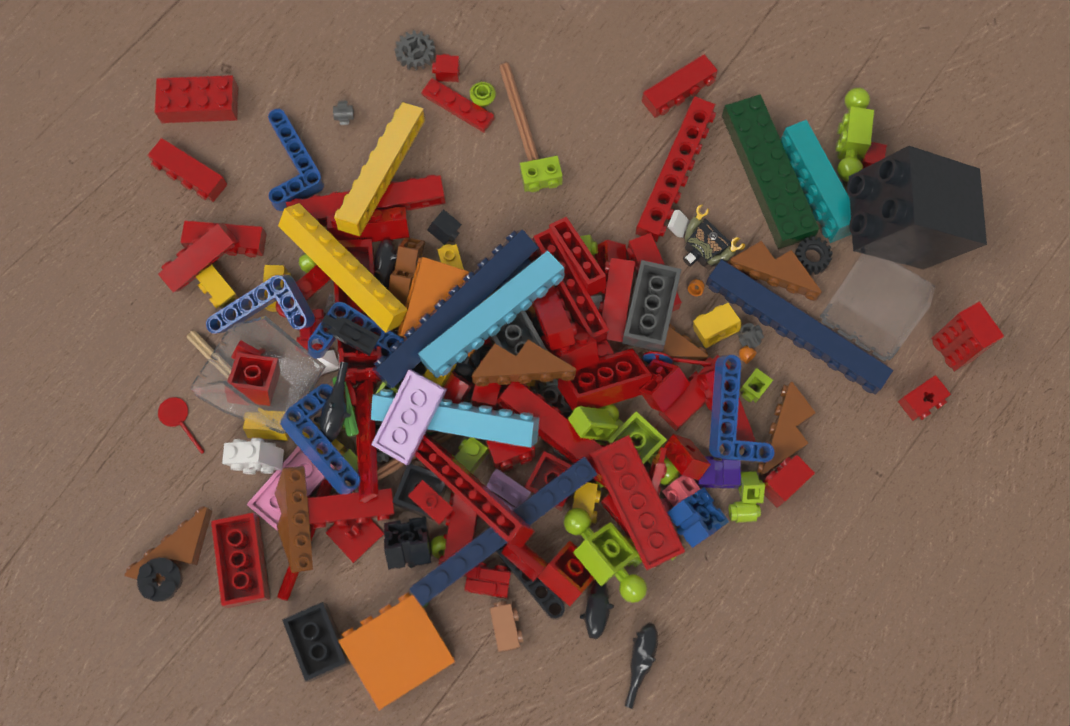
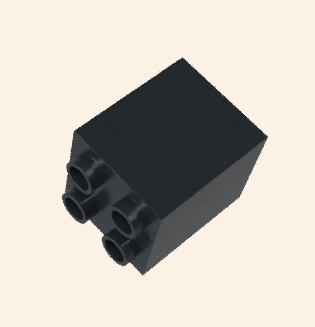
(916, 208)

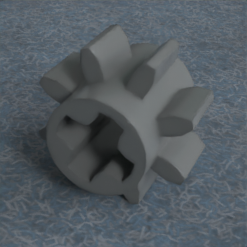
(343, 112)
(750, 335)

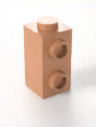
(504, 626)

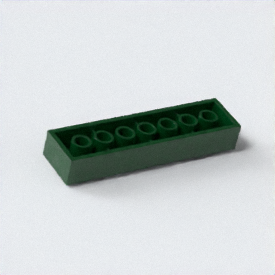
(769, 171)

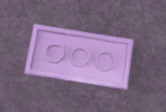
(408, 417)

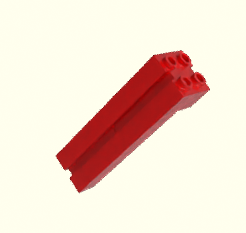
(360, 364)

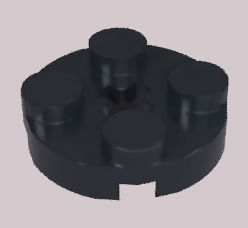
(168, 587)

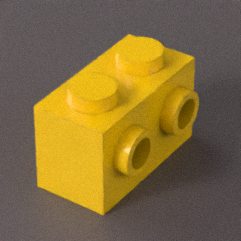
(716, 325)

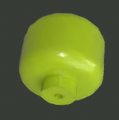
(306, 263)
(438, 546)

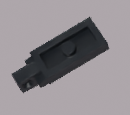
(351, 333)

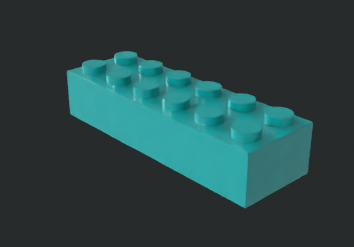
(818, 180)

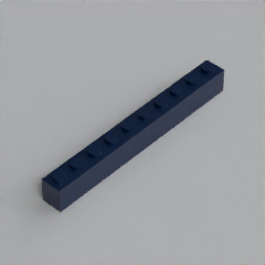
(458, 304)
(799, 327)
(490, 540)

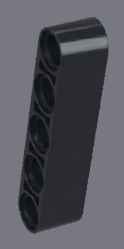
(531, 587)

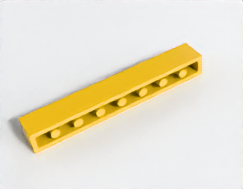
(379, 169)
(342, 267)

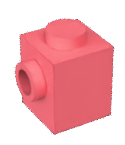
(680, 489)

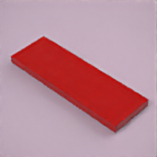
(637, 502)

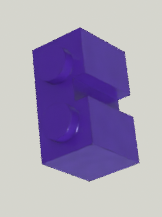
(721, 474)

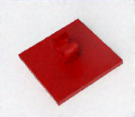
(355, 538)

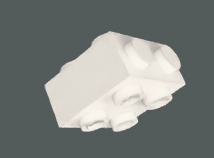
(253, 456)

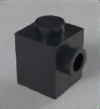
(444, 227)

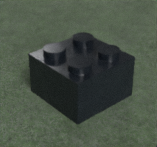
(412, 477)

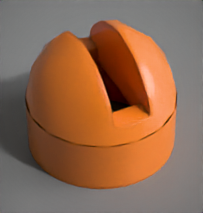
(696, 292)
(747, 354)

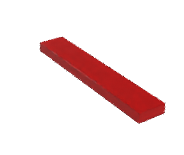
(365, 451)

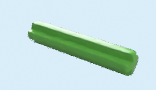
(350, 423)

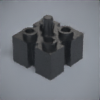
(407, 543)

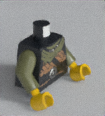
(707, 243)

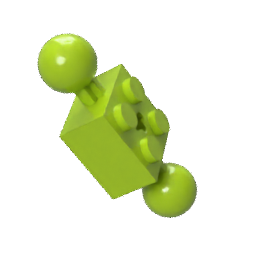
(854, 133)
(649, 439)
(605, 554)

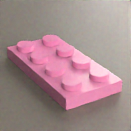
(265, 502)

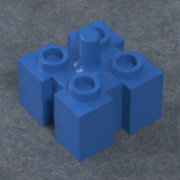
(697, 517)

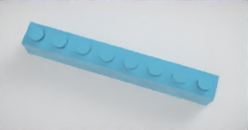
(492, 315)
(471, 421)

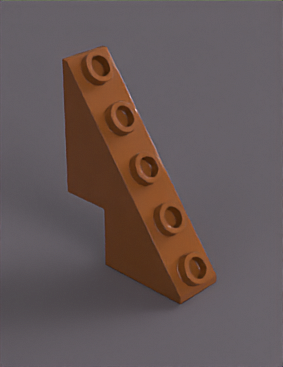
(407, 257)
(782, 272)
(680, 346)
(530, 364)
(784, 432)
(294, 518)
(181, 546)

